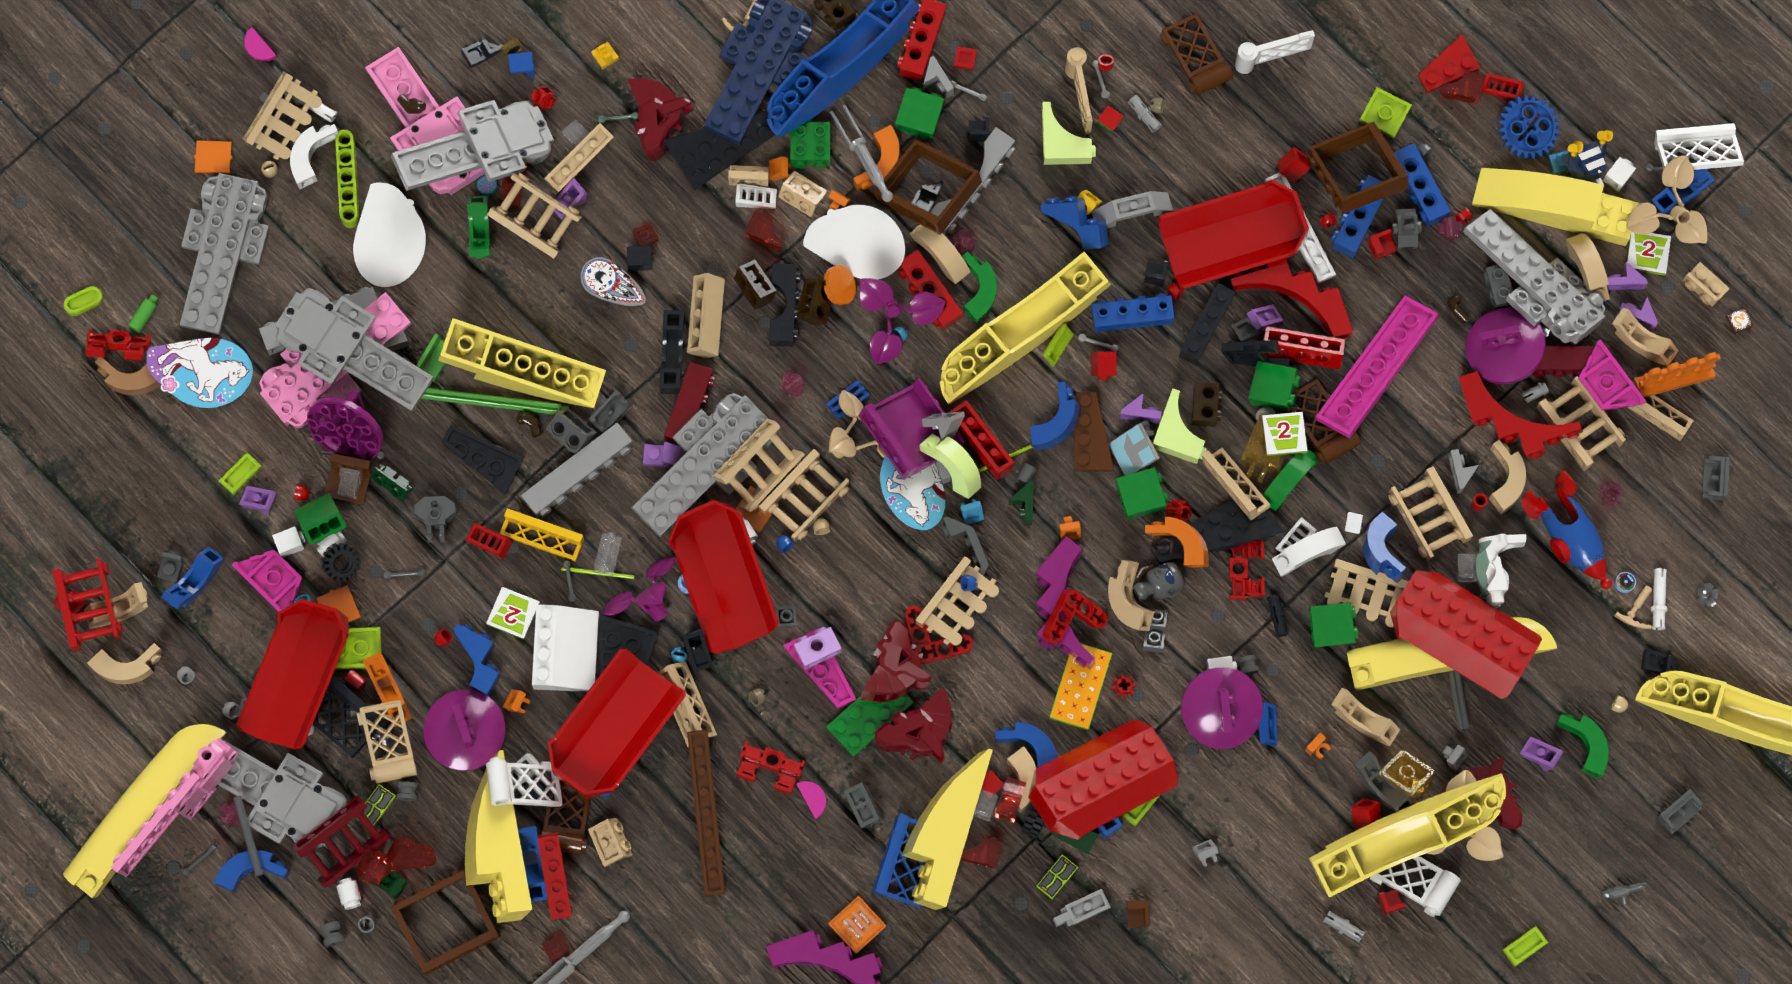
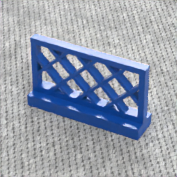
(889, 860)

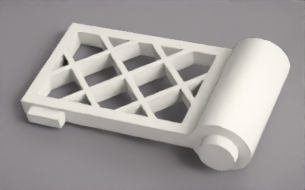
(1250, 54)
(503, 783)
(1435, 895)

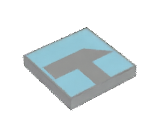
(1133, 450)

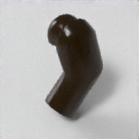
(411, 107)
(1453, 304)
(530, 420)
(1141, 571)

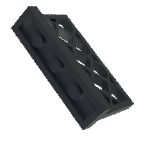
(355, 704)

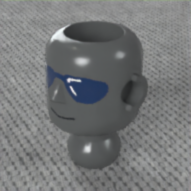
(1160, 582)

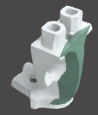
(1489, 571)

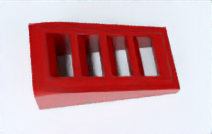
(1520, 85)
(500, 547)

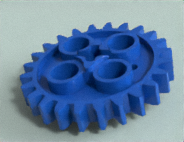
(1540, 138)

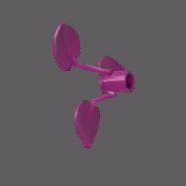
(876, 295)
(650, 597)

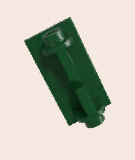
(385, 476)

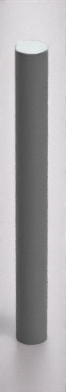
(248, 836)

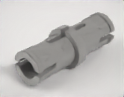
(1144, 113)
(1344, 926)

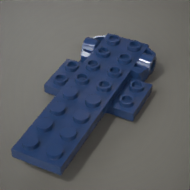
(761, 55)

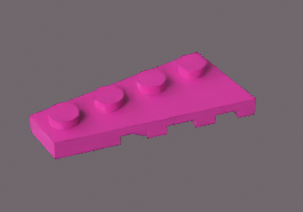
(826, 675)

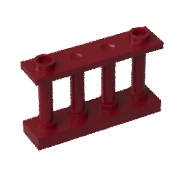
(323, 833)

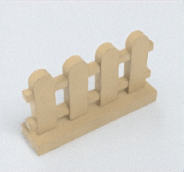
(283, 106)
(1359, 585)
(947, 606)

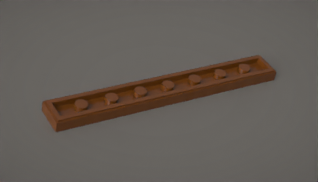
(706, 812)

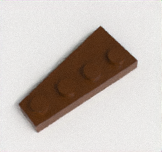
(1091, 442)

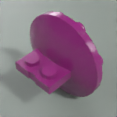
(1505, 346)
(345, 427)
(1221, 707)
(464, 730)

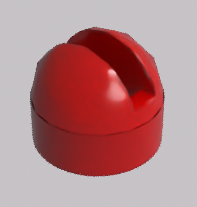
(1105, 58)
(1463, 215)
(1327, 220)
(1175, 291)
(301, 492)
(443, 637)

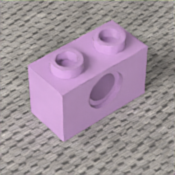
(810, 657)

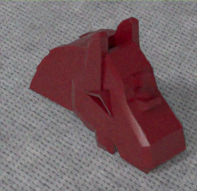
(654, 104)
(894, 679)
(919, 730)
(1510, 814)

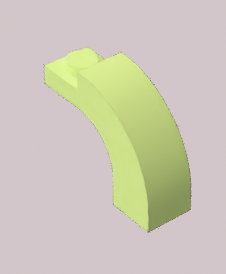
(957, 461)

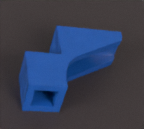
(1073, 213)
(479, 649)

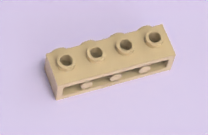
(705, 322)

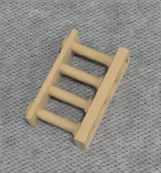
(517, 224)
(742, 457)
(1583, 457)
(798, 477)
(1442, 498)

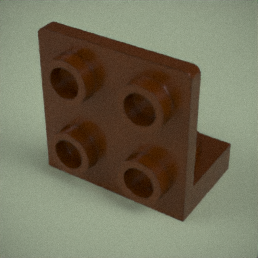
(338, 461)

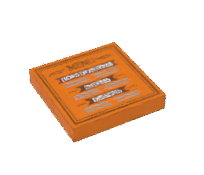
(857, 925)

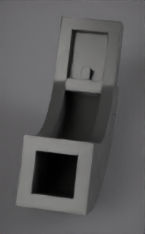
(1386, 793)

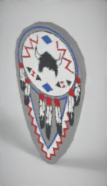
(610, 283)

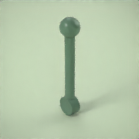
(602, 119)

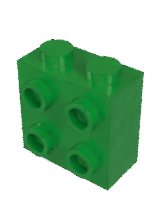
(919, 113)
(810, 145)
(1274, 386)
(1141, 493)
(320, 519)
(1332, 624)

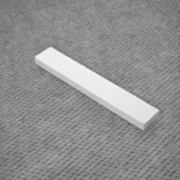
(1311, 248)

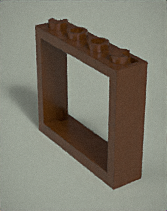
(1348, 141)
(940, 158)
(457, 952)

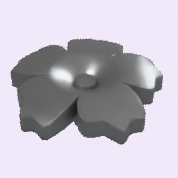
(1707, 595)

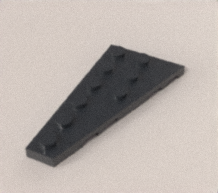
(706, 154)
(1222, 530)
(623, 635)

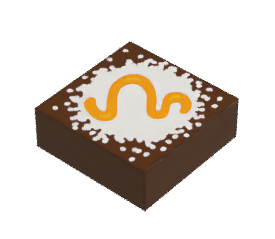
(1739, 320)

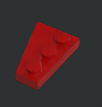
(1449, 66)

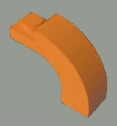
(889, 148)
(1193, 543)
(385, 684)

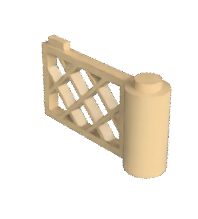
(1075, 69)
(388, 767)

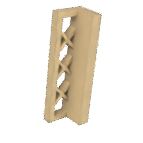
(578, 158)
(1662, 421)
(1232, 486)
(685, 714)

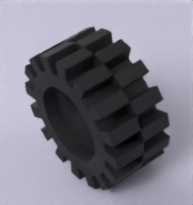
(349, 570)
(1033, 823)

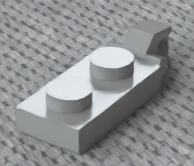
(1082, 909)

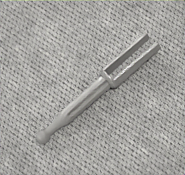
(863, 154)
(566, 965)

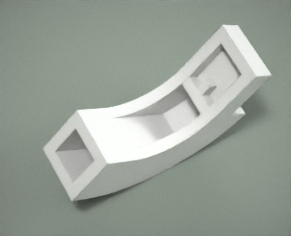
(303, 150)
(1307, 549)

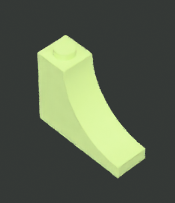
(1062, 146)
(1173, 435)

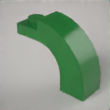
(479, 227)
(984, 300)
(1289, 478)
(1594, 741)

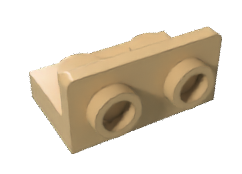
(749, 175)
(802, 193)
(1705, 284)
(610, 841)

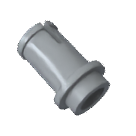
(1536, 392)

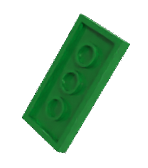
(860, 720)

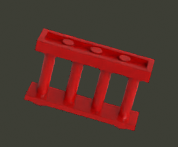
(72, 618)

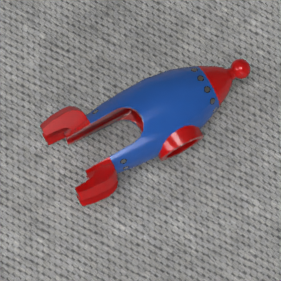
(1575, 542)

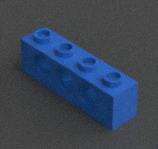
(1429, 214)
(1349, 244)

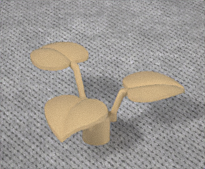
(1690, 224)
(842, 444)
(1486, 842)

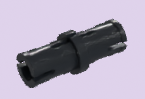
(1277, 615)

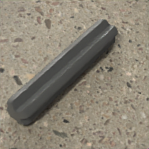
(1459, 700)

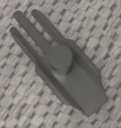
(1622, 892)

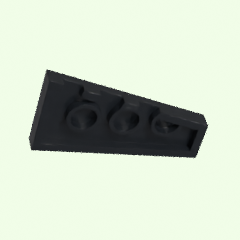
(488, 459)

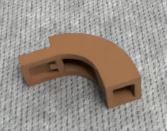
(128, 384)

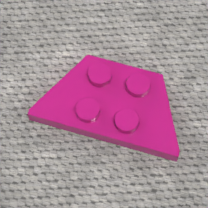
(1608, 381)
(271, 578)

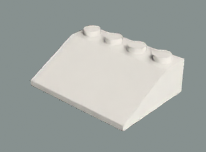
(564, 648)

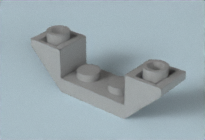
(1133, 206)

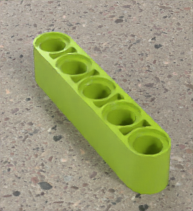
(344, 170)

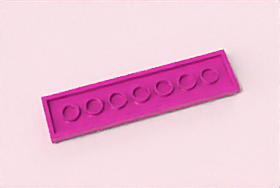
(1377, 366)

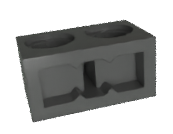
(1497, 286)
(573, 427)

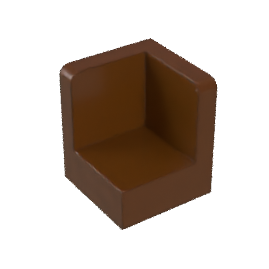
(1138, 914)

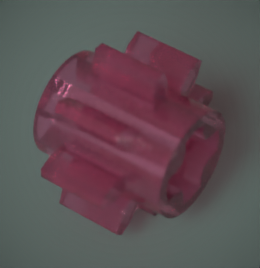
(1450, 228)
(964, 242)
(793, 384)
(1614, 491)
(229, 814)

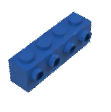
(1132, 313)

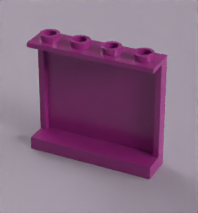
(899, 427)

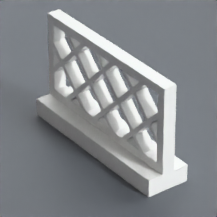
(1699, 138)

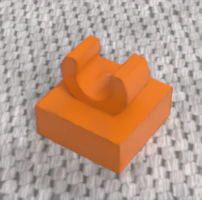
(779, 168)
(839, 200)
(1070, 529)
(514, 701)
(1317, 744)

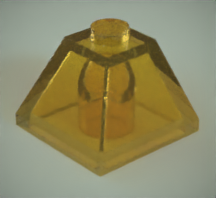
(1408, 774)

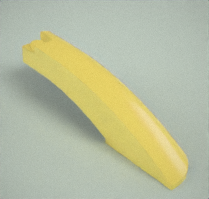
(1021, 328)
(1401, 660)
(1720, 709)
(1409, 834)
(93, 863)

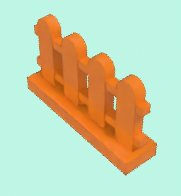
(1677, 375)

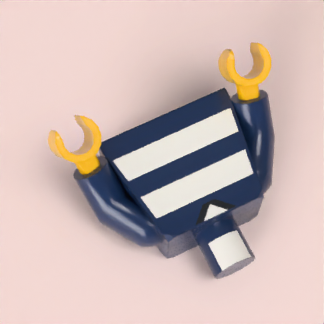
(1588, 160)

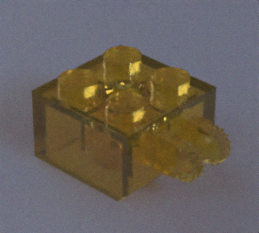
(1256, 454)

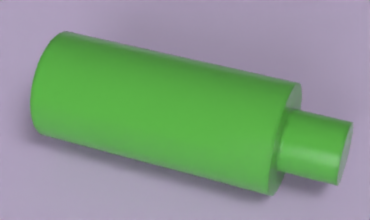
(143, 314)

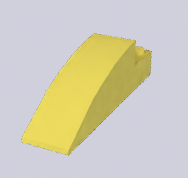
(1555, 202)
(520, 365)
(943, 830)
(495, 855)

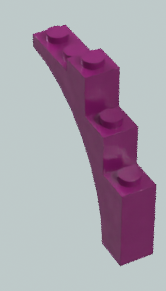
(1055, 575)
(805, 950)

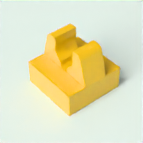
(605, 55)
(1091, 201)

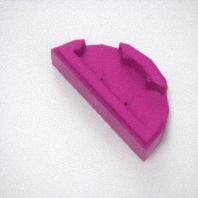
(257, 47)
(814, 797)

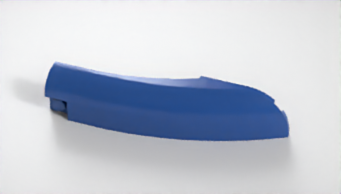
(839, 65)

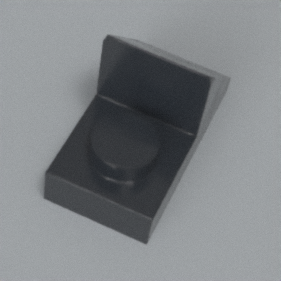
(697, 650)

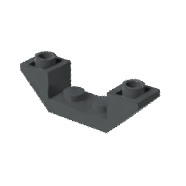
(956, 529)

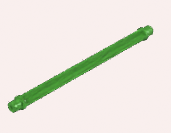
(492, 401)

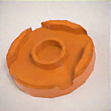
(839, 285)

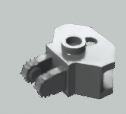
(1406, 228)
(433, 516)

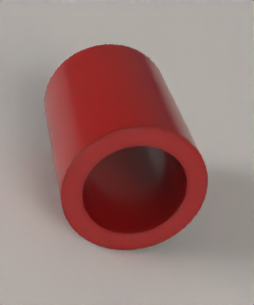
(1483, 498)
(355, 680)

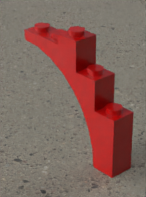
(1302, 287)
(1508, 426)

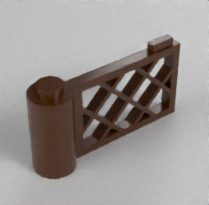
(1204, 77)
(1335, 443)
(571, 840)

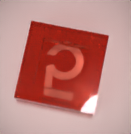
(645, 235)
(555, 948)

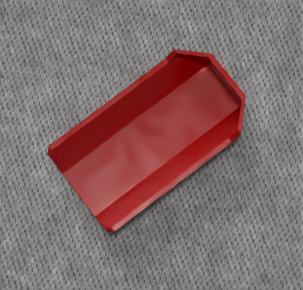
(1233, 233)
(722, 576)
(1463, 632)
(294, 674)
(612, 726)
(1102, 779)

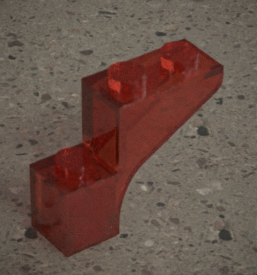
(401, 855)

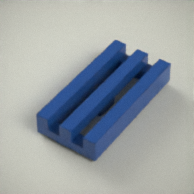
(861, 389)
(1268, 725)

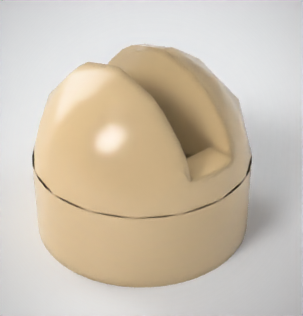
(269, 172)
(821, 527)
(1619, 704)

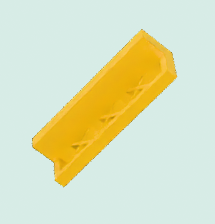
(545, 528)

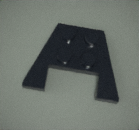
(1253, 351)

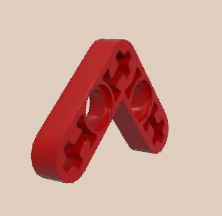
(1071, 609)
(926, 643)

